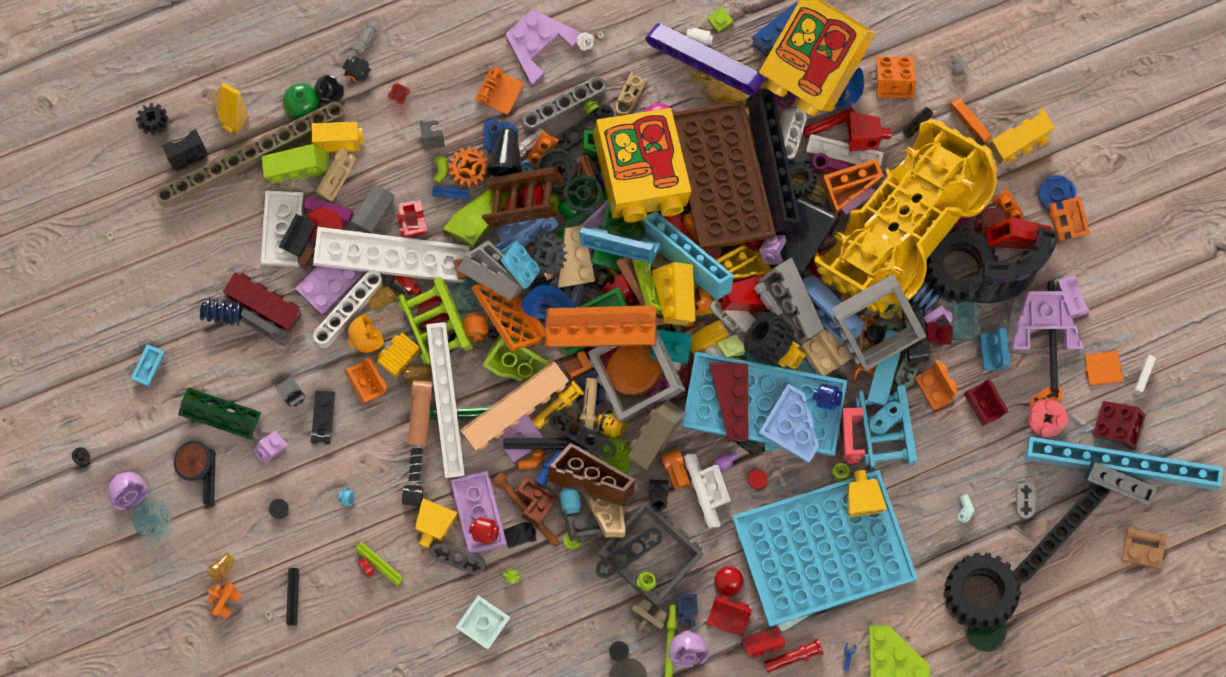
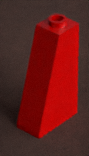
(1014, 233)
(744, 297)

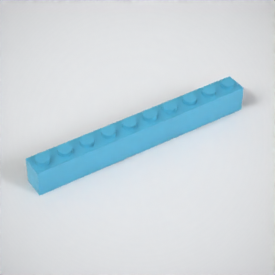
(1129, 463)

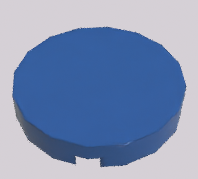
(1054, 190)

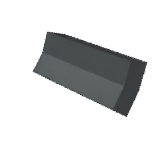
(372, 209)

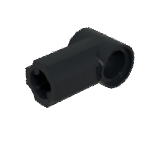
(658, 494)

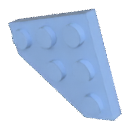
(792, 425)

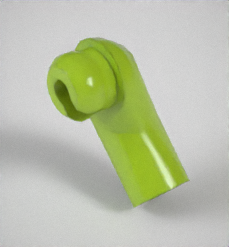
(442, 165)

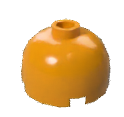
(364, 336)

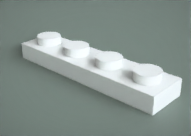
(840, 151)

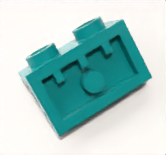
(676, 344)

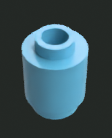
(570, 501)

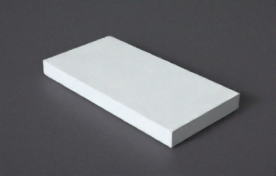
(278, 214)

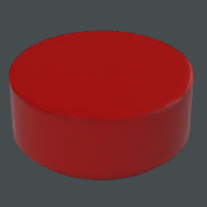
(757, 479)
(366, 568)

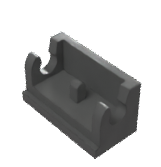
(431, 138)

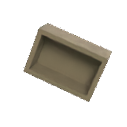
(656, 434)

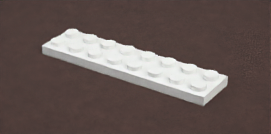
(387, 254)

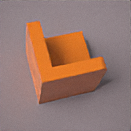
(578, 366)

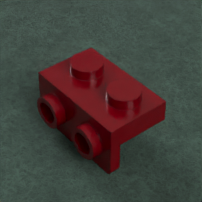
(986, 402)

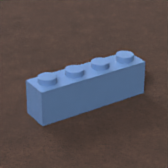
(823, 302)

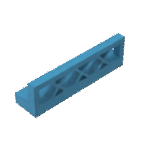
(600, 240)

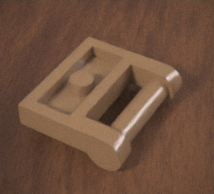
(1143, 554)

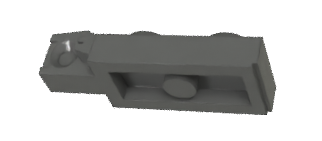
(265, 327)

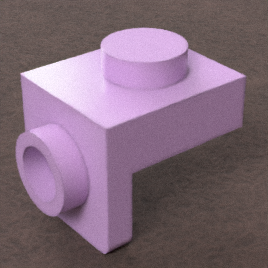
(771, 250)
(934, 315)
(269, 447)

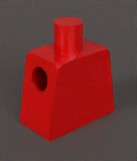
(865, 132)

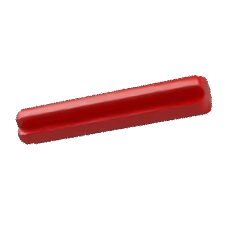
(827, 123)

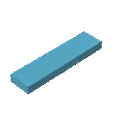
(883, 377)

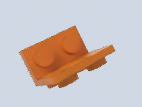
(895, 77)
(937, 386)

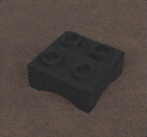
(185, 151)

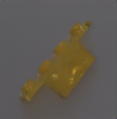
(719, 91)

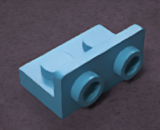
(995, 350)

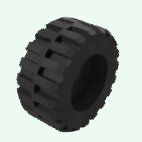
(957, 241)
(995, 570)

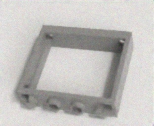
(889, 346)
(676, 386)

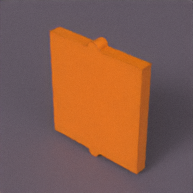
(1103, 368)

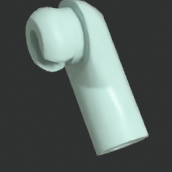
(967, 510)

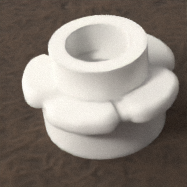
(581, 41)

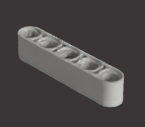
(568, 96)

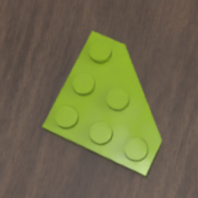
(893, 656)

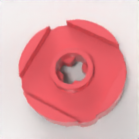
(1049, 407)

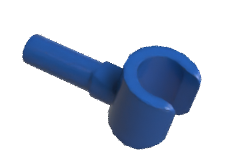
(848, 656)

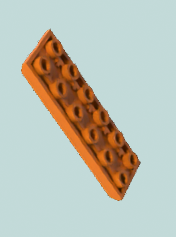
(600, 326)

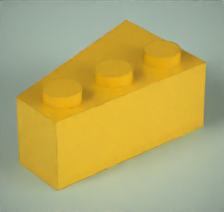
(1022, 138)
(744, 264)
(676, 292)

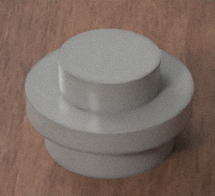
(959, 64)

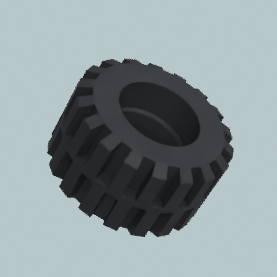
(769, 338)

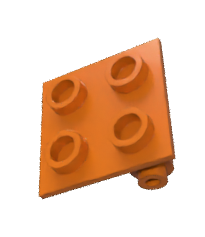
(499, 90)

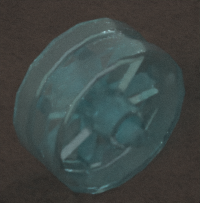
(471, 298)
(152, 519)

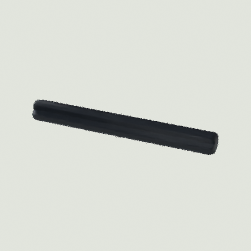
(543, 443)

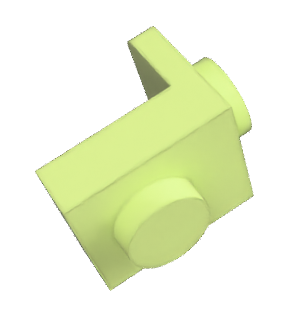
(731, 347)

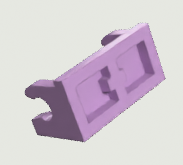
(1073, 296)

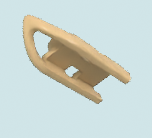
(628, 98)

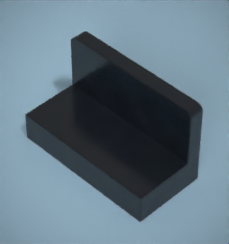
(297, 235)

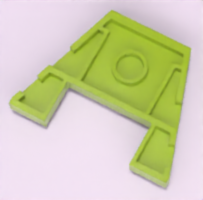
(647, 284)

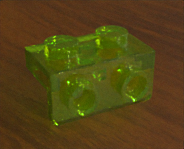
(620, 460)

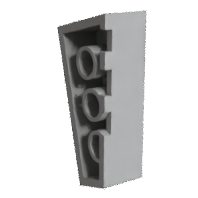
(792, 297)

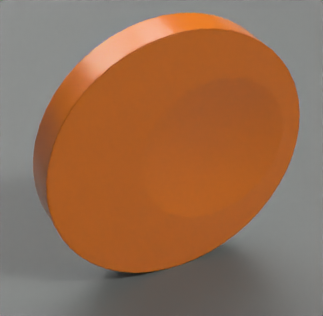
(633, 371)

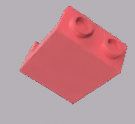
(849, 417)

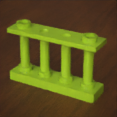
(447, 306)

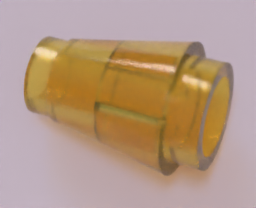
(383, 298)
(416, 373)
(220, 567)

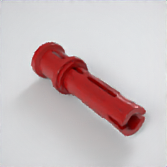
(802, 653)

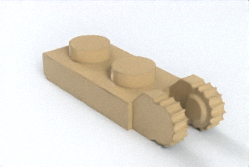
(336, 175)

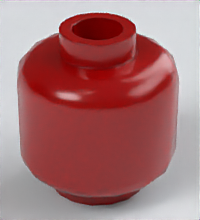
(484, 530)

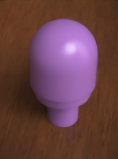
(725, 461)

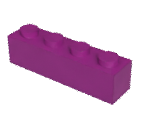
(344, 213)

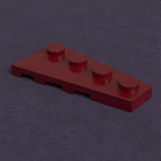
(732, 393)

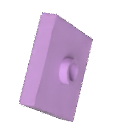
(523, 429)

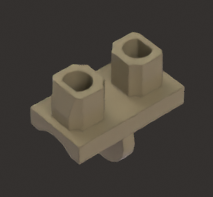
(641, 611)

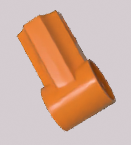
(673, 464)

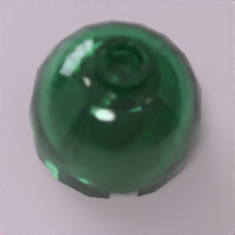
(583, 194)

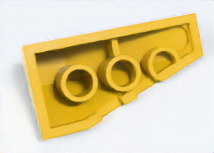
(230, 108)

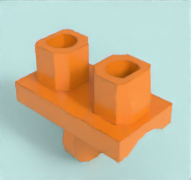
(542, 145)
(1010, 206)
(228, 592)

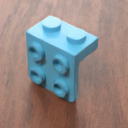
(520, 264)

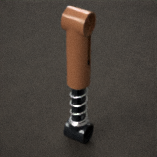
(417, 440)

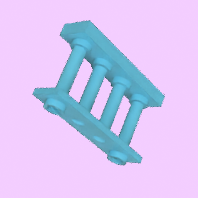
(906, 434)

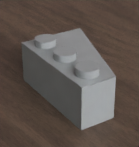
(486, 267)

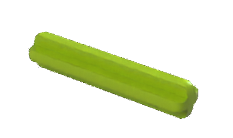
(379, 563)

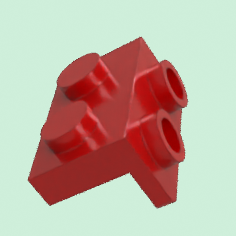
(762, 642)

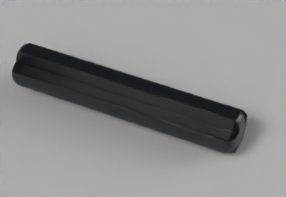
(209, 482)
(292, 596)

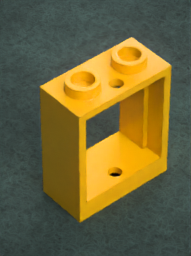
(339, 135)

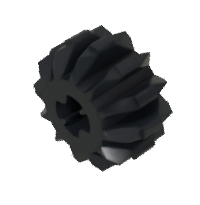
(144, 116)

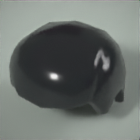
(328, 89)

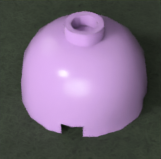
(127, 489)
(688, 649)

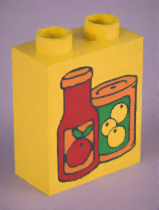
(816, 55)
(642, 164)

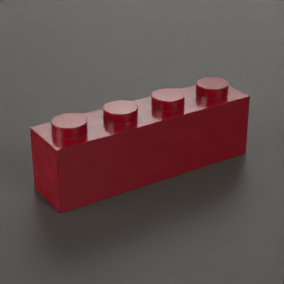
(264, 303)

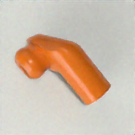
(533, 462)

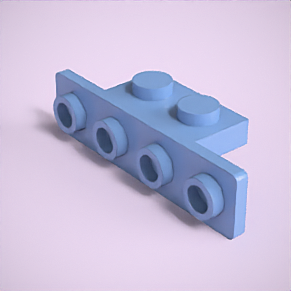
(524, 231)

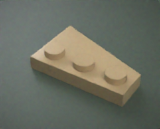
(578, 266)
(608, 516)

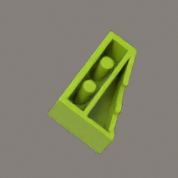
(296, 164)

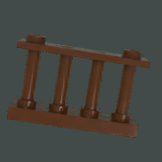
(516, 182)

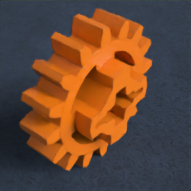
(461, 170)

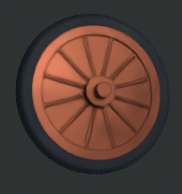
(192, 460)

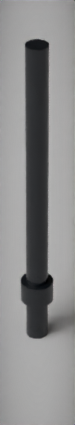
(1053, 350)

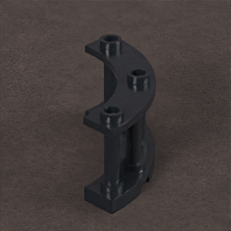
(1013, 276)

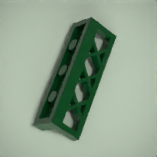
(218, 416)

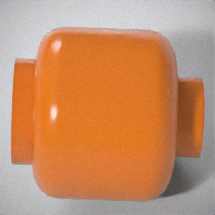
(475, 326)

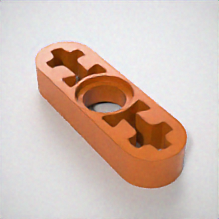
(970, 120)

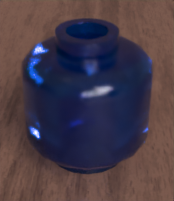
(827, 396)

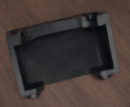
(808, 235)

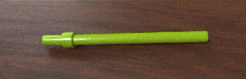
(671, 626)

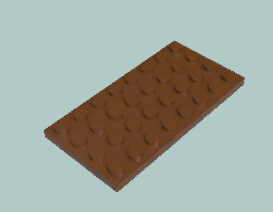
(723, 175)

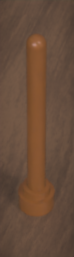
(502, 483)

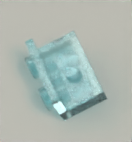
(965, 320)

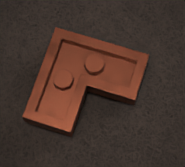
(540, 501)

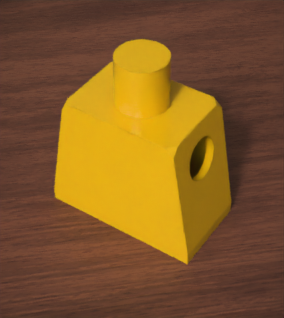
(864, 496)
(433, 522)

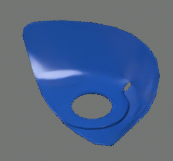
(855, 88)
(553, 297)

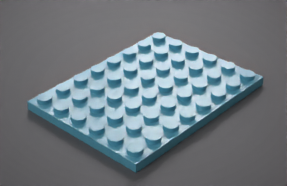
(815, 557)

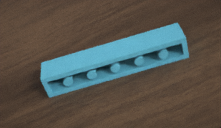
(681, 249)

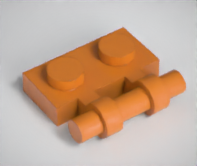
(1074, 217)

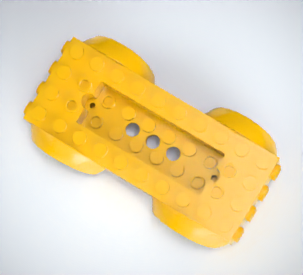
(955, 182)

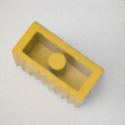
(397, 355)

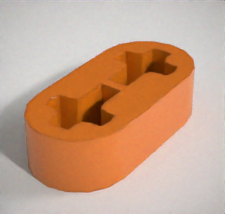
(1043, 395)

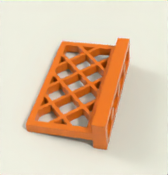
(526, 324)

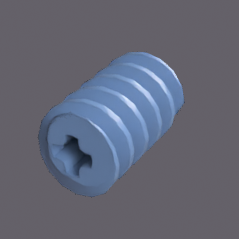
(925, 298)

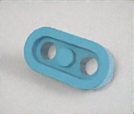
(886, 417)

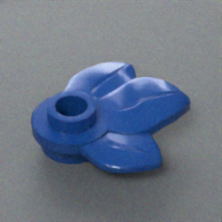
(490, 136)

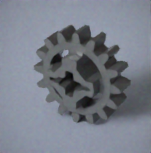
(549, 253)

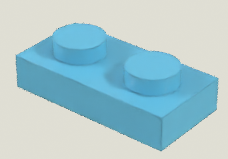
(148, 365)

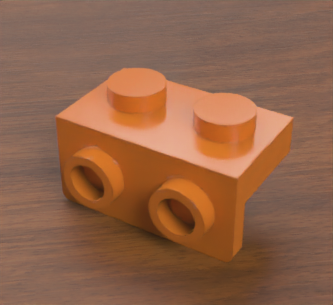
(366, 381)

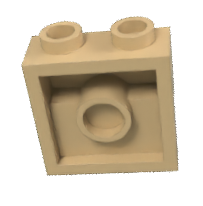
(825, 352)

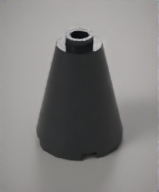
(505, 155)

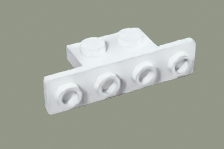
(709, 489)

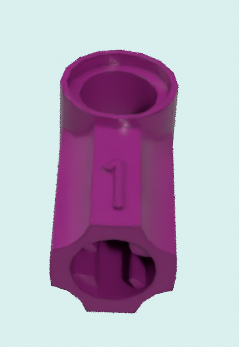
(830, 164)

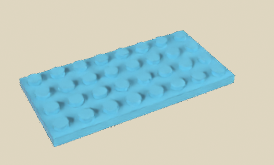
(764, 390)

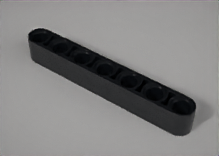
(1064, 524)

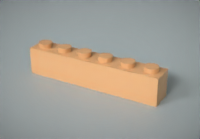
(514, 405)

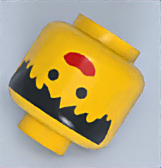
(610, 425)

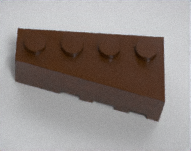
(590, 475)

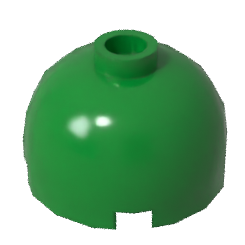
(300, 100)

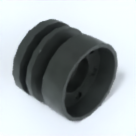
(561, 161)

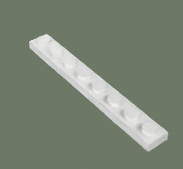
(445, 400)

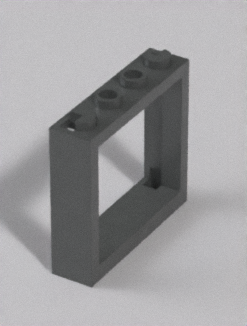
(679, 535)

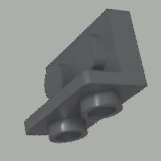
(583, 527)

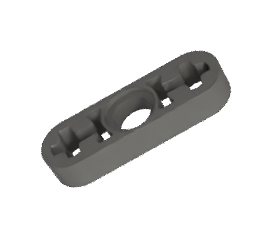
(450, 561)

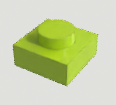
(720, 20)

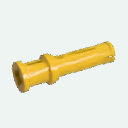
(565, 399)

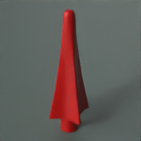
(409, 285)

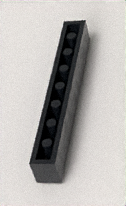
(773, 160)

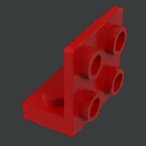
(729, 615)

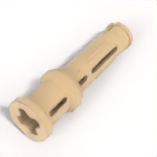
(588, 417)

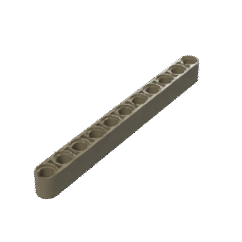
(241, 155)

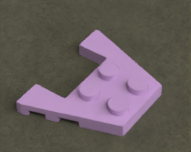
(534, 34)
(1045, 311)

